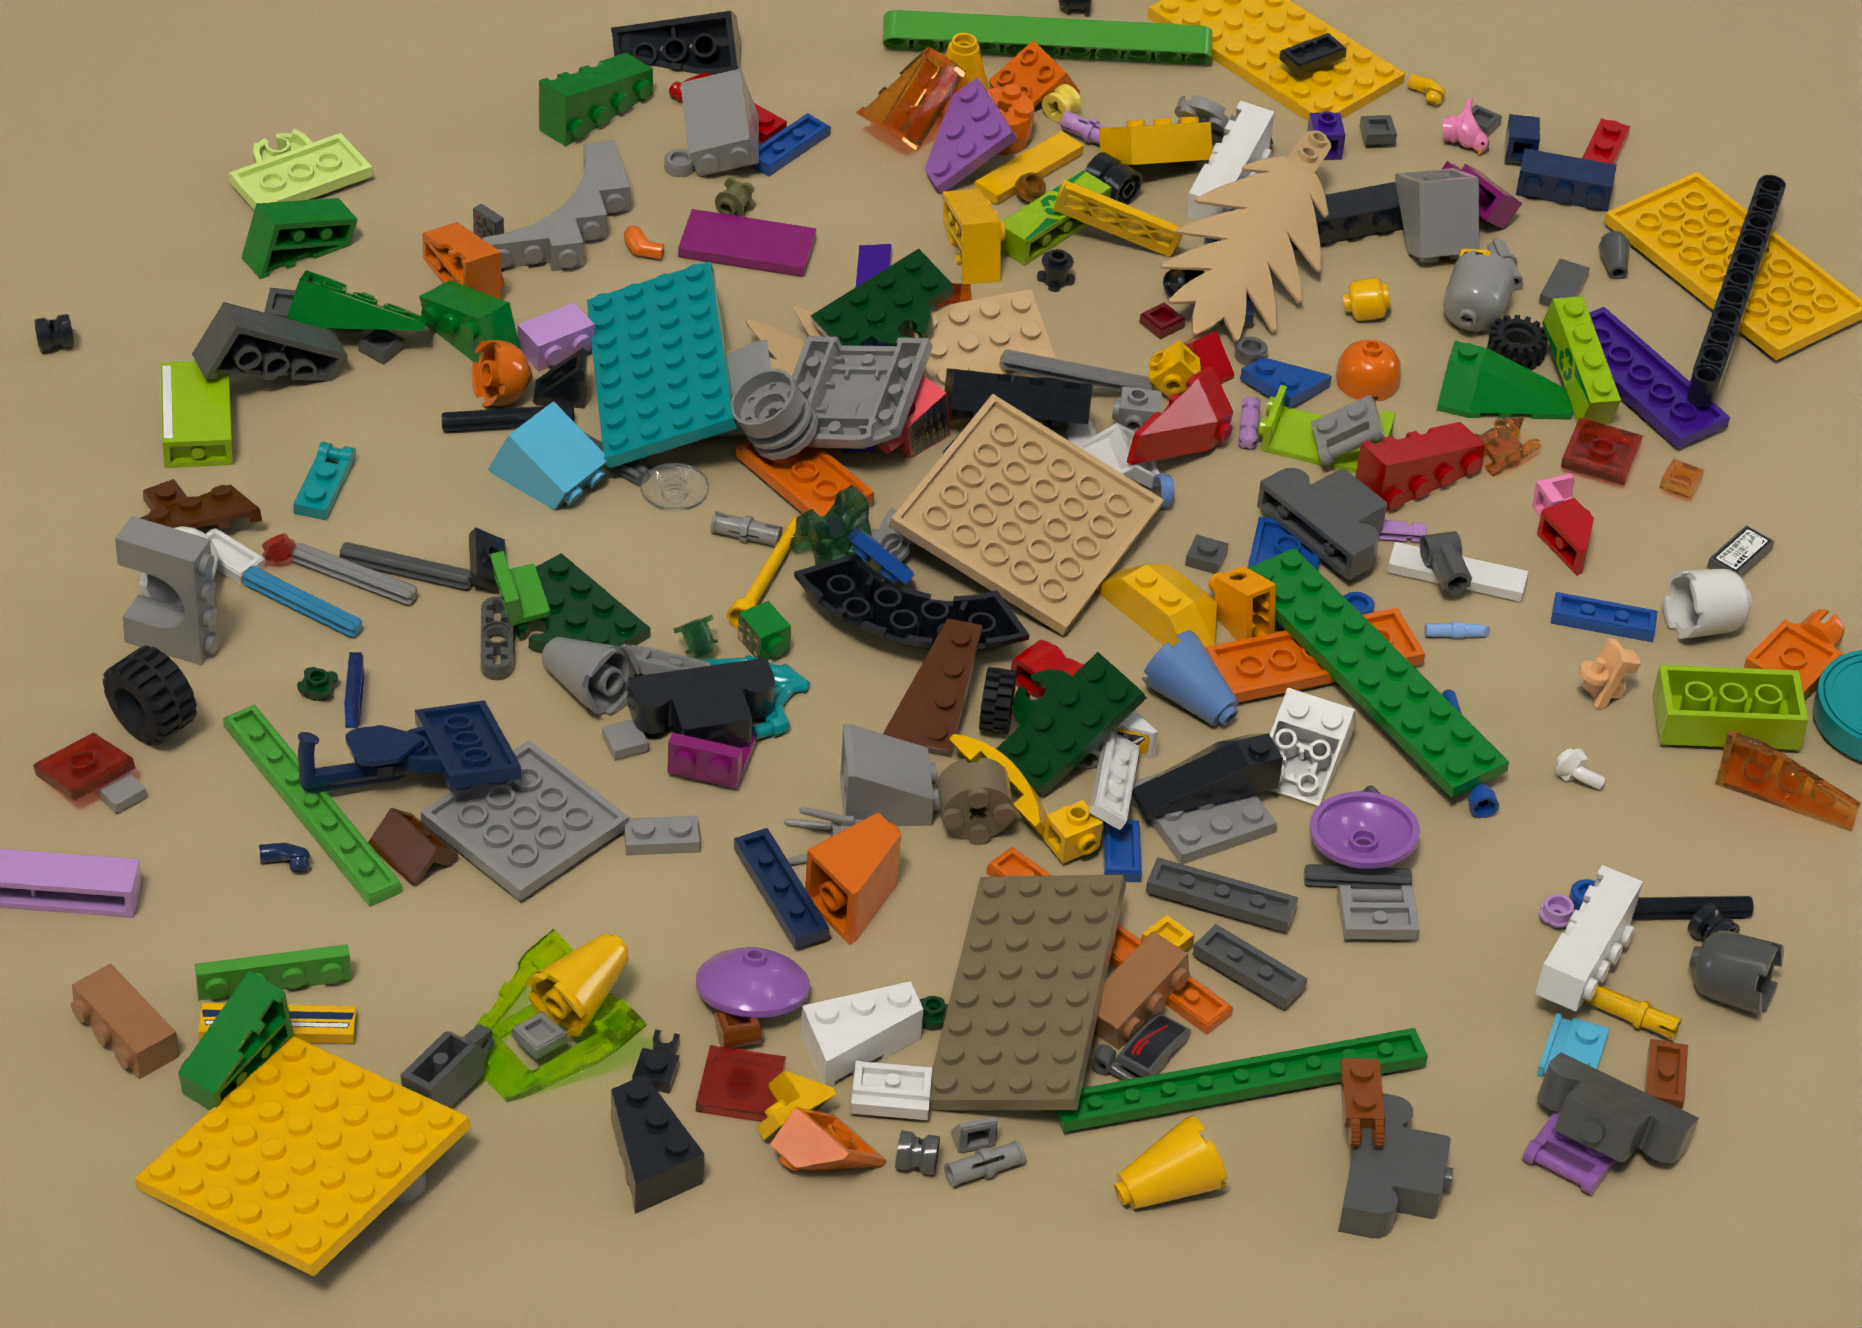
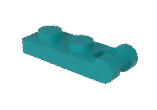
(324, 481)

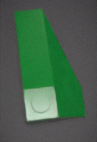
(328, 305)
(1490, 383)

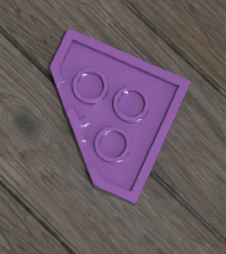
(968, 136)

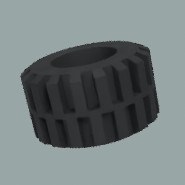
(149, 695)

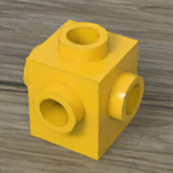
(1172, 368)
(1073, 831)

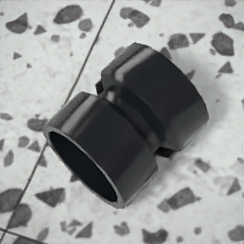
(1122, 178)

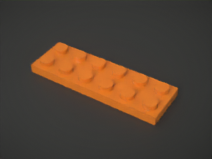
(1276, 661)

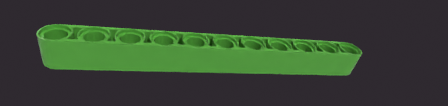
(1054, 35)

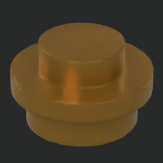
(1030, 186)

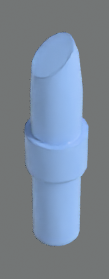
(1456, 630)

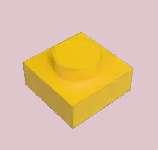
(1171, 931)

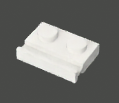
(891, 1090)

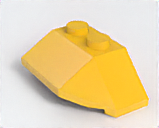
(1162, 602)

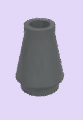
(1615, 253)

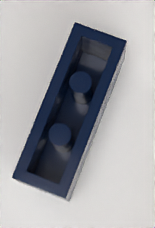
(1566, 179)

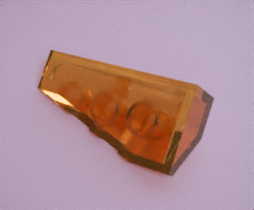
(1772, 777)

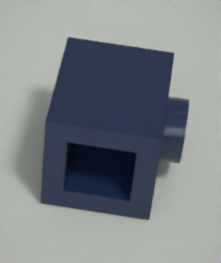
(1520, 134)

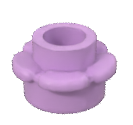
(1557, 910)

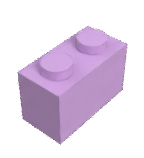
(555, 336)

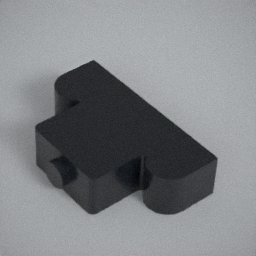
(704, 701)

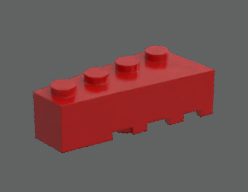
(1419, 463)

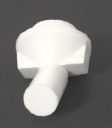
(1571, 766)

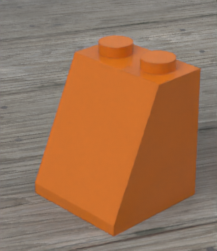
(854, 874)

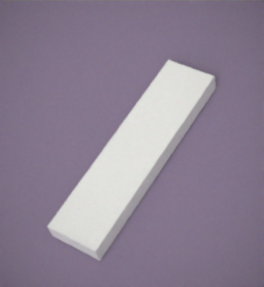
(1486, 576)
(1114, 780)

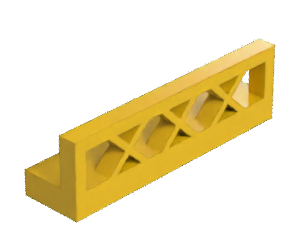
(1117, 218)

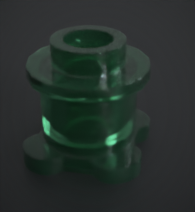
(698, 636)

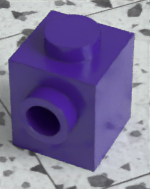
(1333, 128)

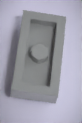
(662, 835)

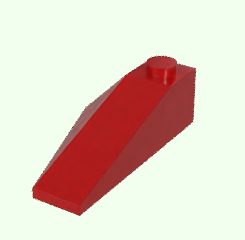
(1188, 424)

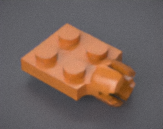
(1800, 647)

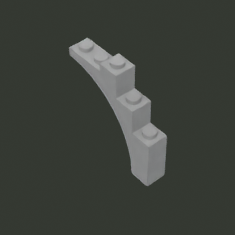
(581, 219)

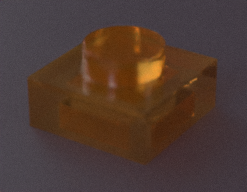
(1681, 478)

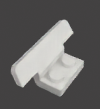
(1113, 449)

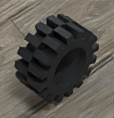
(1530, 336)
(997, 700)

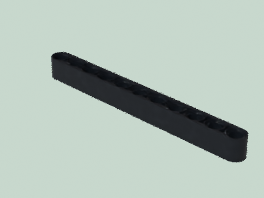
(1736, 291)

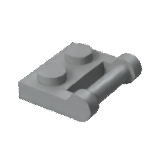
(1347, 428)
(1378, 913)

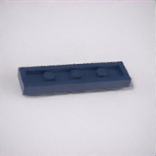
(781, 888)

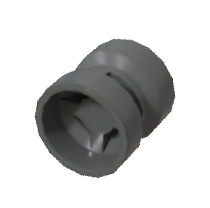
(917, 1152)

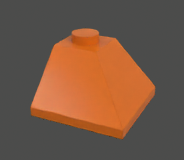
(822, 1143)

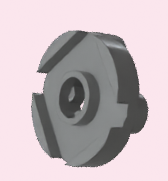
(1207, 111)

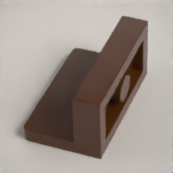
(409, 845)

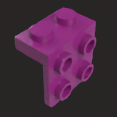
(707, 760)

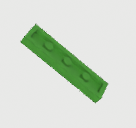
(282, 970)

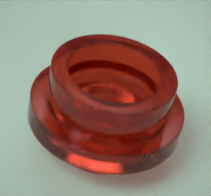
(278, 548)

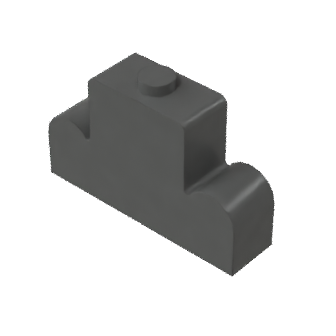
(1331, 517)
(1612, 1113)
(1398, 1178)

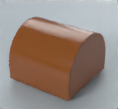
(737, 1030)

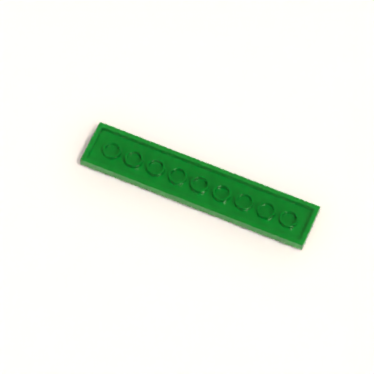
(1379, 676)

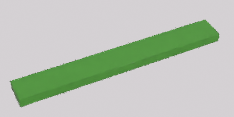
(314, 810)

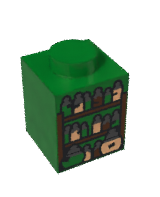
(764, 631)

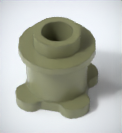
(735, 198)

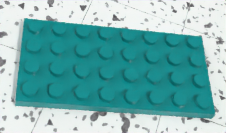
(660, 364)

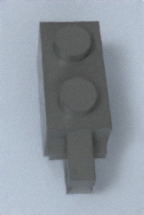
(450, 1065)

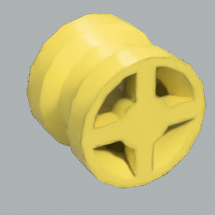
(1061, 100)

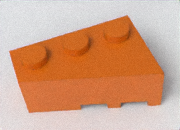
(463, 258)

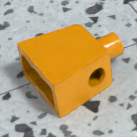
(1244, 602)

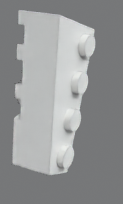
(1243, 143)
(1591, 940)

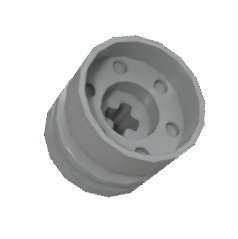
(774, 414)

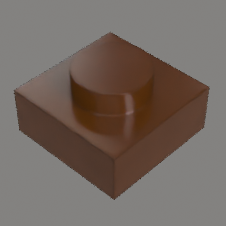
(163, 495)

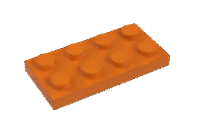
(804, 479)

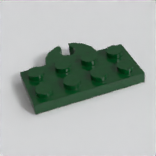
(887, 304)
(580, 610)
(1067, 719)

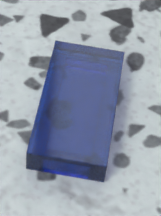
(354, 690)

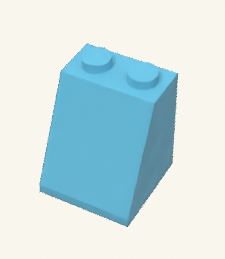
(549, 458)

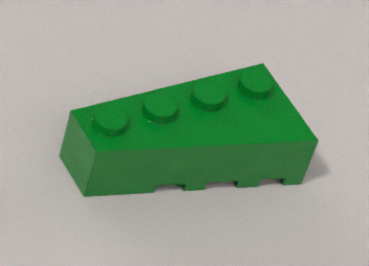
(591, 97)

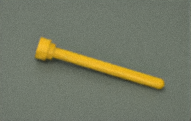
(764, 576)

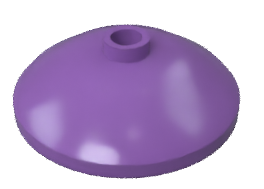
(1364, 830)
(752, 982)

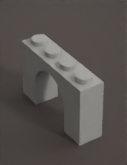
(186, 566)

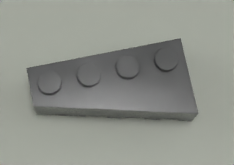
(266, 345)

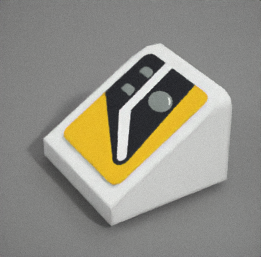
(1139, 732)

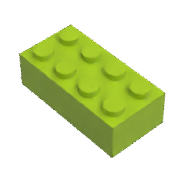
(1707, 702)

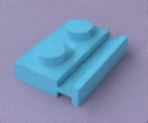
(1576, 1039)

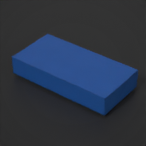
(1122, 851)

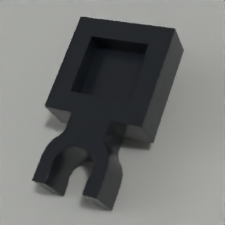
(660, 1063)

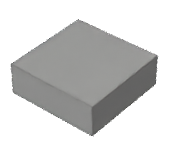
(624, 739)
(121, 793)
(539, 1035)

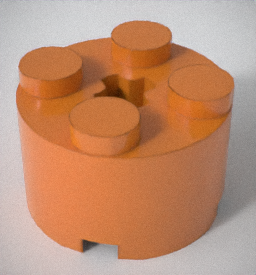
(1018, 112)

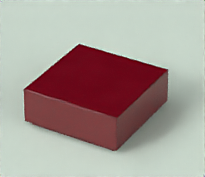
(1162, 320)

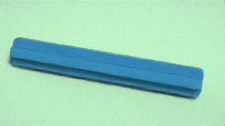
(302, 601)

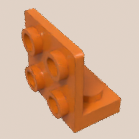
(1033, 72)

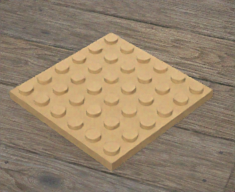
(1026, 514)

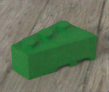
(296, 230)
(467, 317)
(237, 1042)

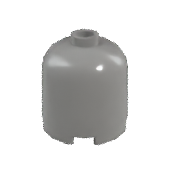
(1478, 291)

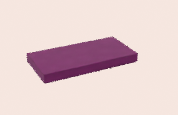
(747, 242)

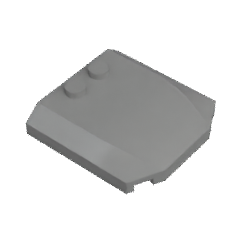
(860, 390)

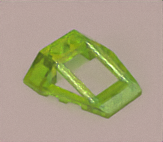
(506, 1073)

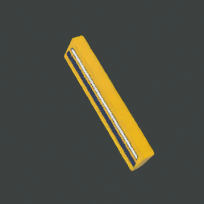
(308, 1022)

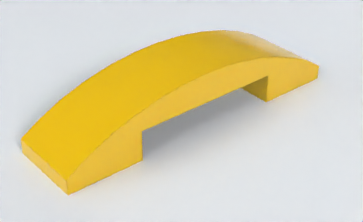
(1029, 804)

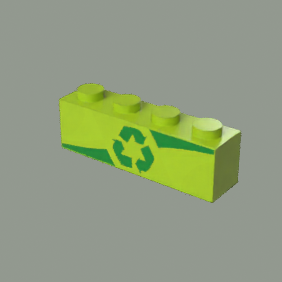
(1039, 227)
(1581, 360)

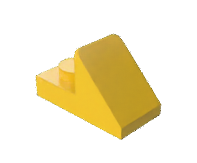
(792, 1091)

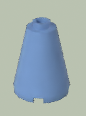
(1192, 680)

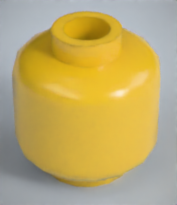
(1367, 299)

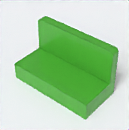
(519, 590)

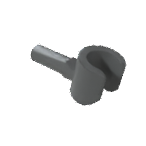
(1104, 1063)

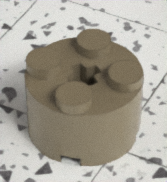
(975, 799)

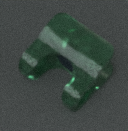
(830, 532)

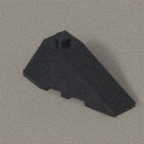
(683, 44)
(1213, 775)

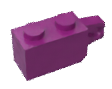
(1494, 202)

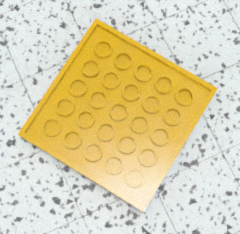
(303, 1155)

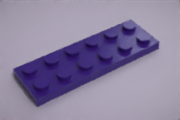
(1653, 384)

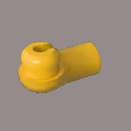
(1432, 89)

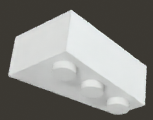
(860, 1028)

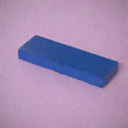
(791, 143)
(1604, 617)

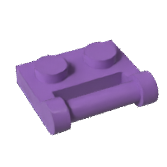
(1568, 1157)

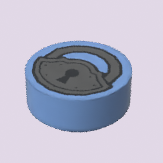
(1164, 488)

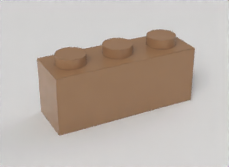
(1140, 988)
(124, 1021)

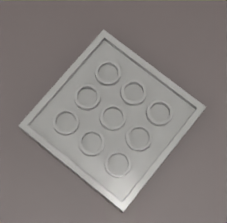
(528, 826)

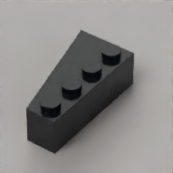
(1036, 397)

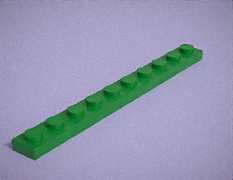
(1238, 1079)

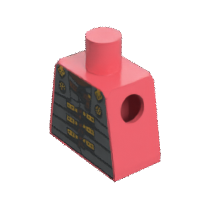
(925, 423)

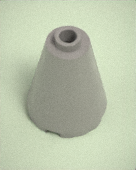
(592, 671)

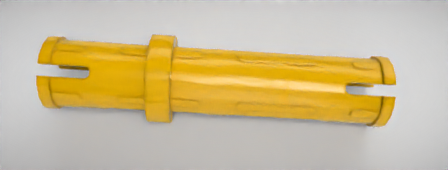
(1637, 1012)

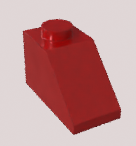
(1567, 532)

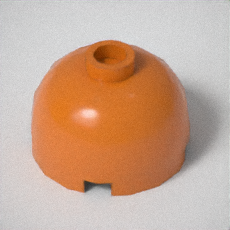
(1368, 369)
(500, 373)

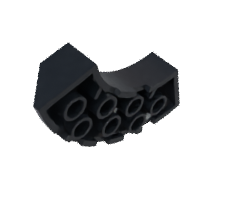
(905, 615)

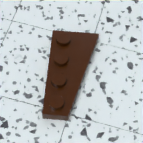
(939, 690)

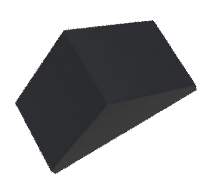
(564, 382)

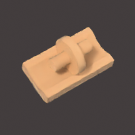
(1605, 675)

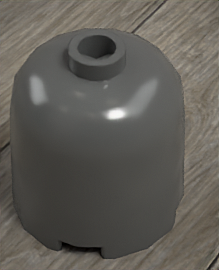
(1737, 969)

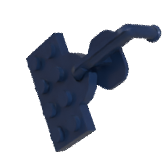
(450, 739)

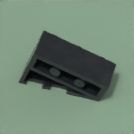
(653, 1144)

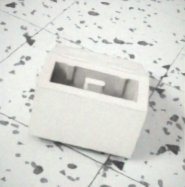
(1312, 741)

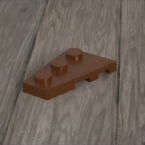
(210, 509)

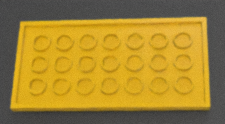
(1249, 43)
(1692, 236)

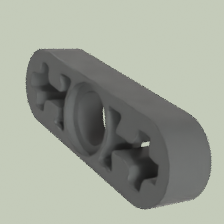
(489, 648)

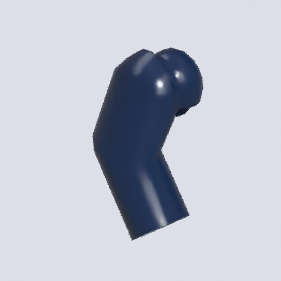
(285, 851)

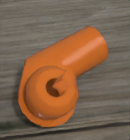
(640, 246)

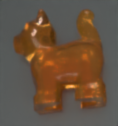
(1504, 445)

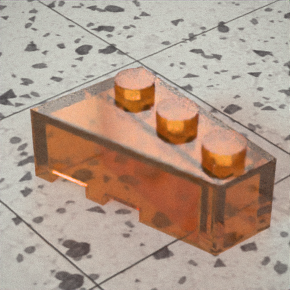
(915, 99)

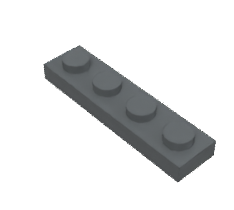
(1222, 894)

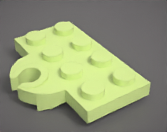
(299, 169)

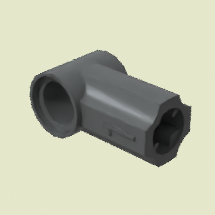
(1445, 556)

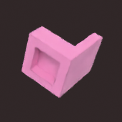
(1552, 491)

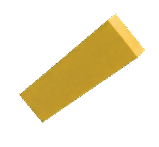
(1040, 160)

